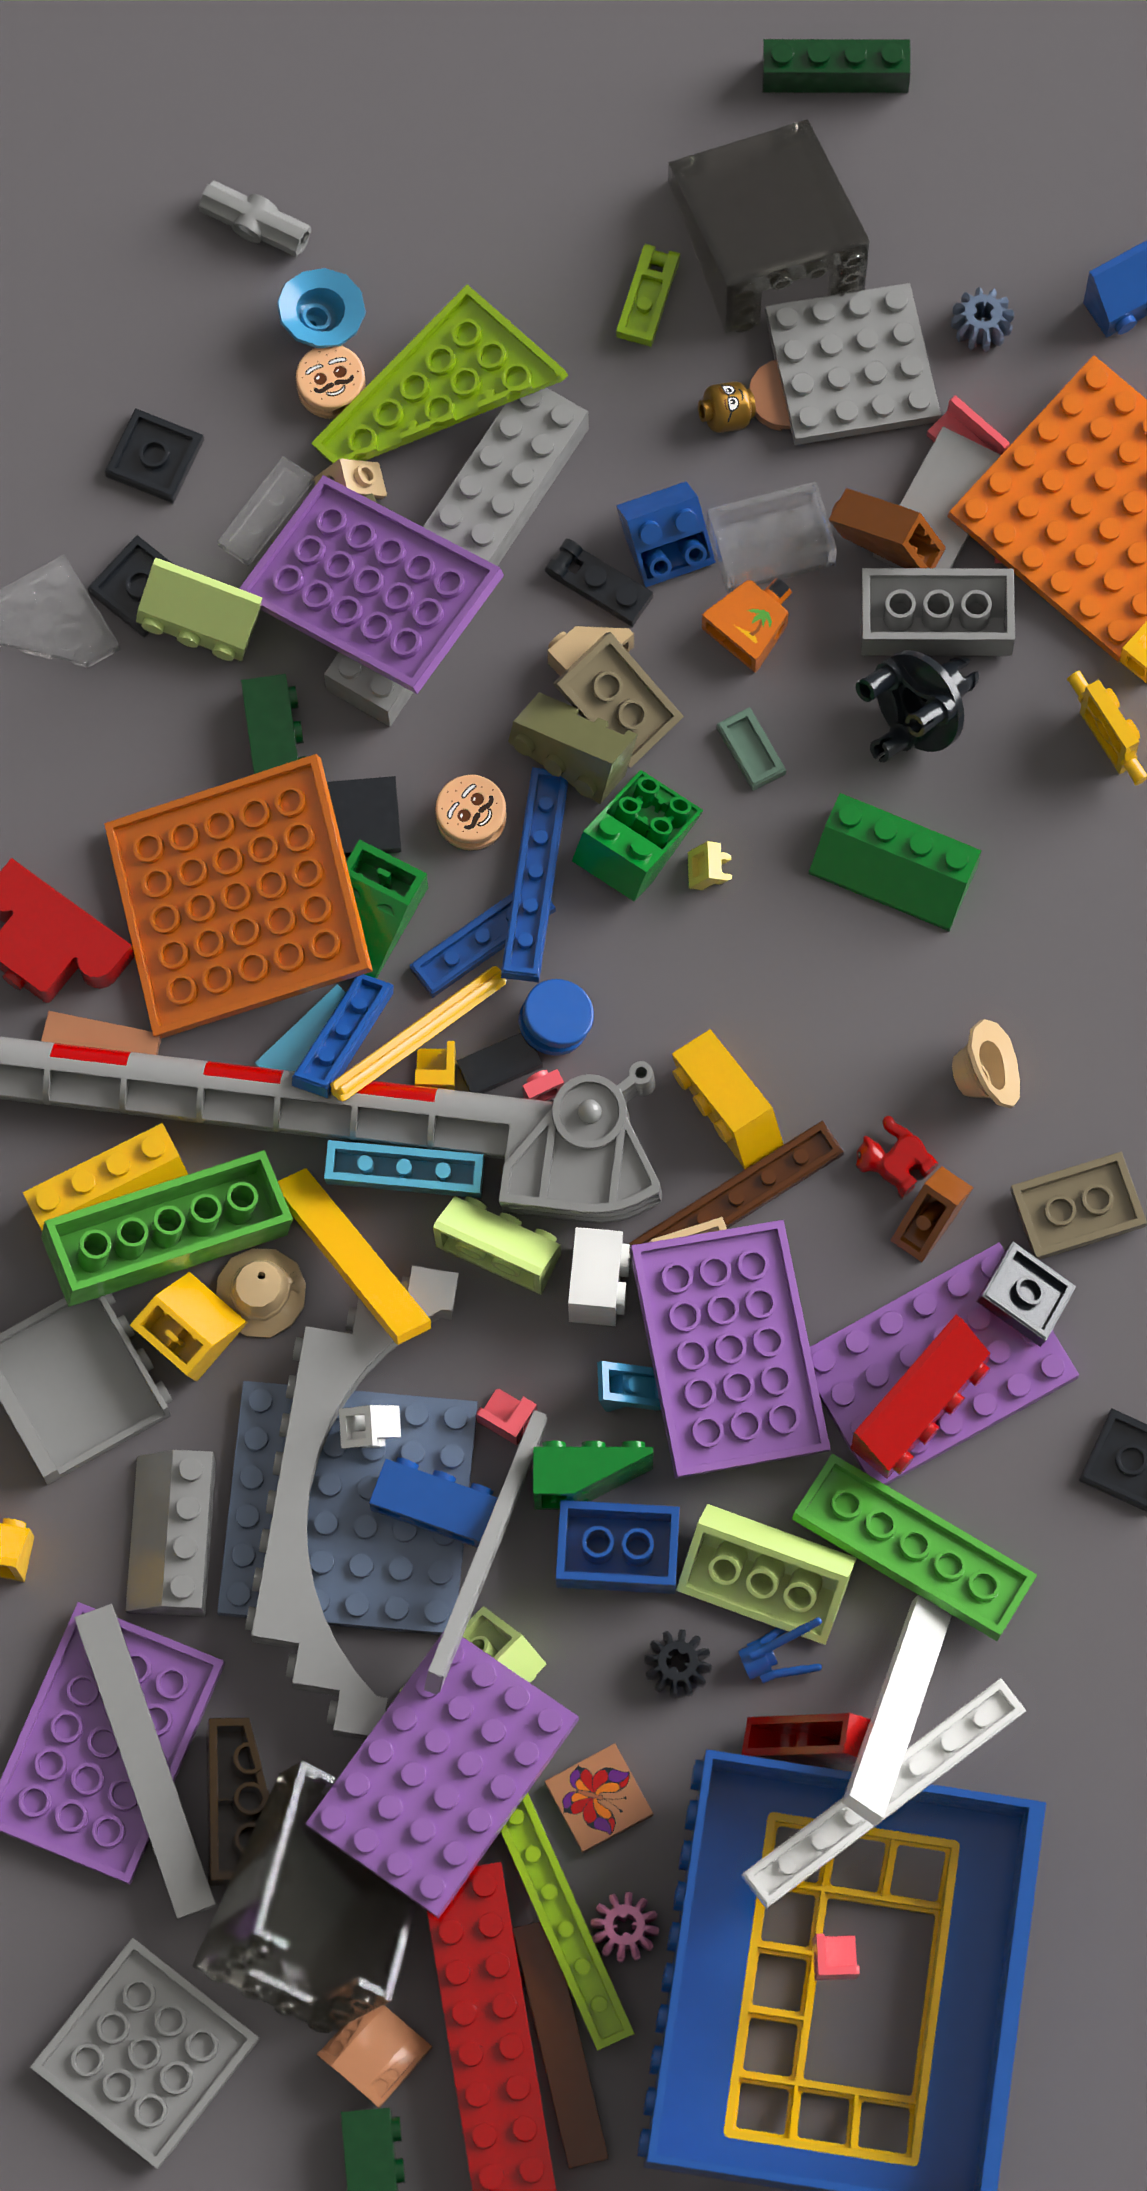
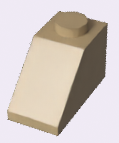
(569, 647)

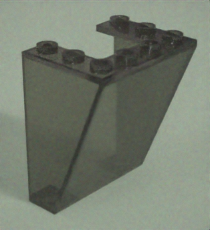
(768, 217)
(306, 1918)

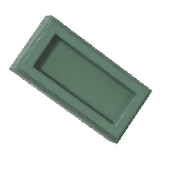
(751, 749)

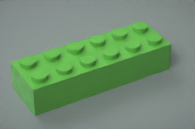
(166, 1228)

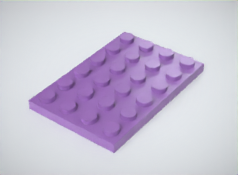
(371, 584)
(729, 1349)
(872, 1354)
(66, 1771)
(442, 1775)

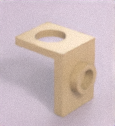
(357, 475)

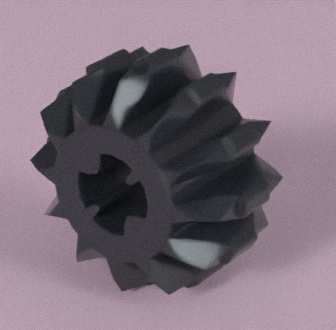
(684, 1651)

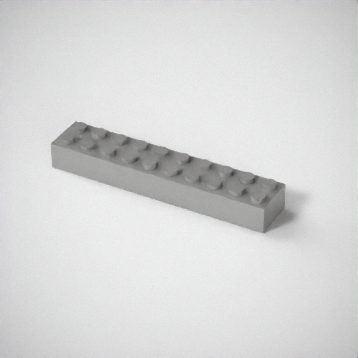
(482, 514)

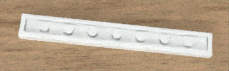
(896, 1710)
(921, 1766)

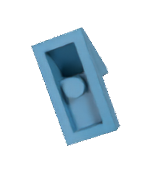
(626, 1386)

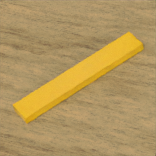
(353, 1257)

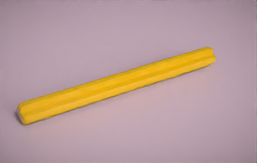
(417, 1034)

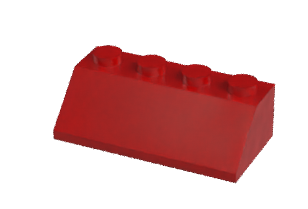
(920, 1399)

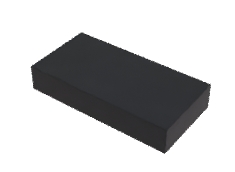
(499, 1064)

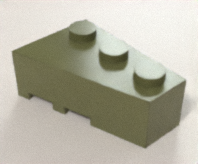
(572, 746)

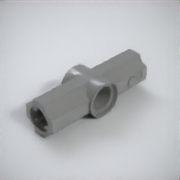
(255, 218)

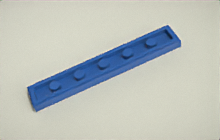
(535, 877)

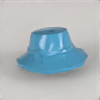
(321, 308)

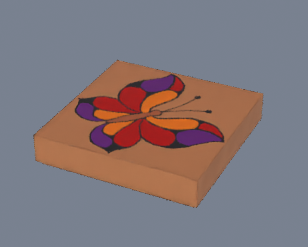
(598, 1798)

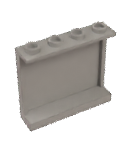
(77, 1384)

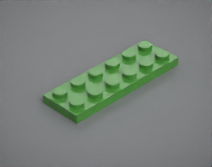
(914, 1547)

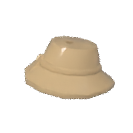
(988, 1065)
(265, 1303)

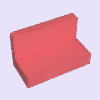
(969, 424)

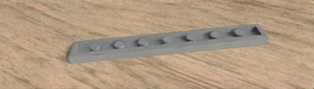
(485, 1554)
(145, 1762)

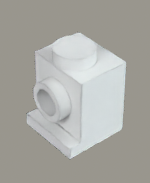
(368, 1426)

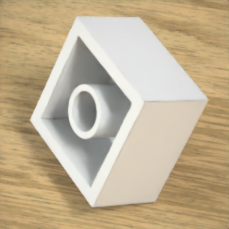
(596, 1270)

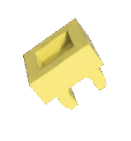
(706, 867)

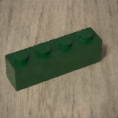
(836, 65)
(270, 721)
(371, 2150)

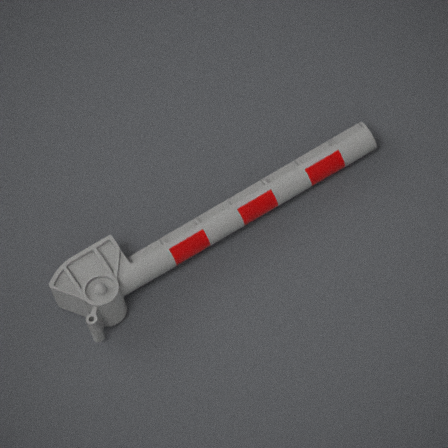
(560, 1156)

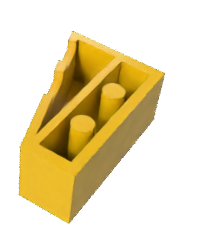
(727, 1098)

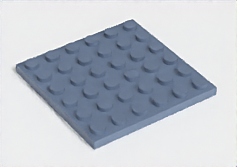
(362, 1563)

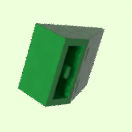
(636, 835)
(386, 898)
(585, 1470)

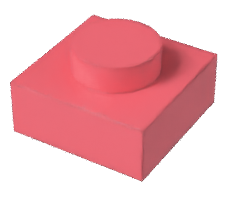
(543, 1085)

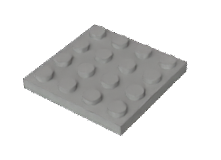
(852, 364)
(145, 2053)

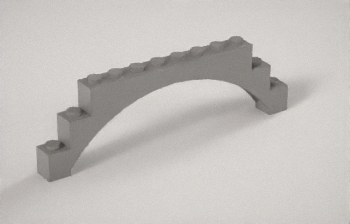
(287, 1602)

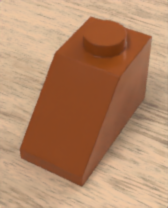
(931, 1213)

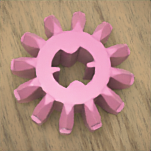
(622, 1913)

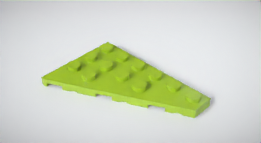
(449, 373)

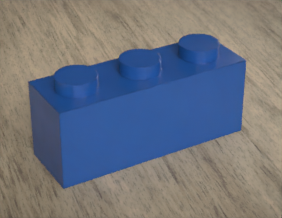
(433, 1501)

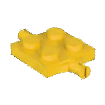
(1112, 731)

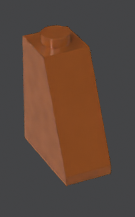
(887, 530)

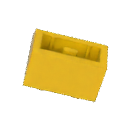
(189, 1325)

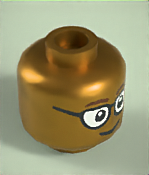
(727, 407)

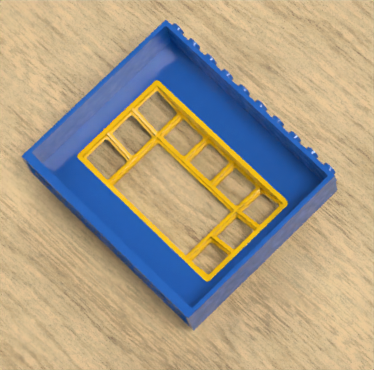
(968, 1998)

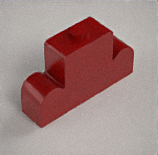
(52, 938)
(808, 1739)

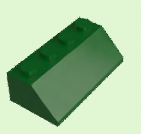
(895, 862)

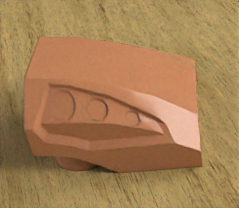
(375, 2053)

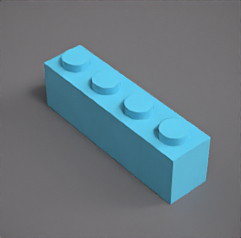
(404, 1169)

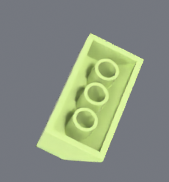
(765, 1573)

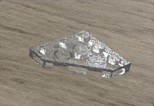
(54, 617)

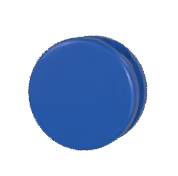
(556, 1017)

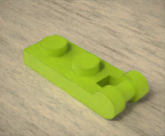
(647, 296)

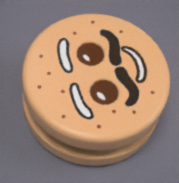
(329, 380)
(471, 812)

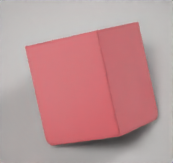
(506, 1415)
(834, 1957)

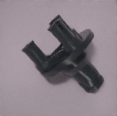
(917, 702)

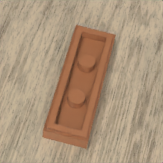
(98, 1034)

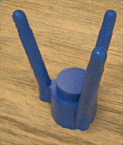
(759, 1654)

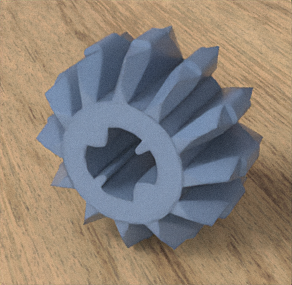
(985, 307)

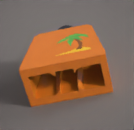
(749, 621)

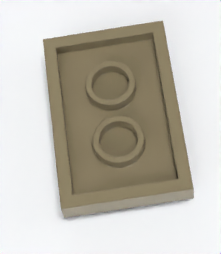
(616, 689)
(1078, 1206)

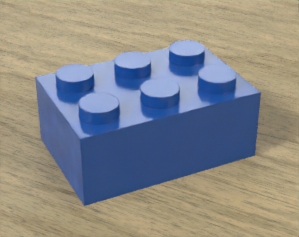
(617, 1547)

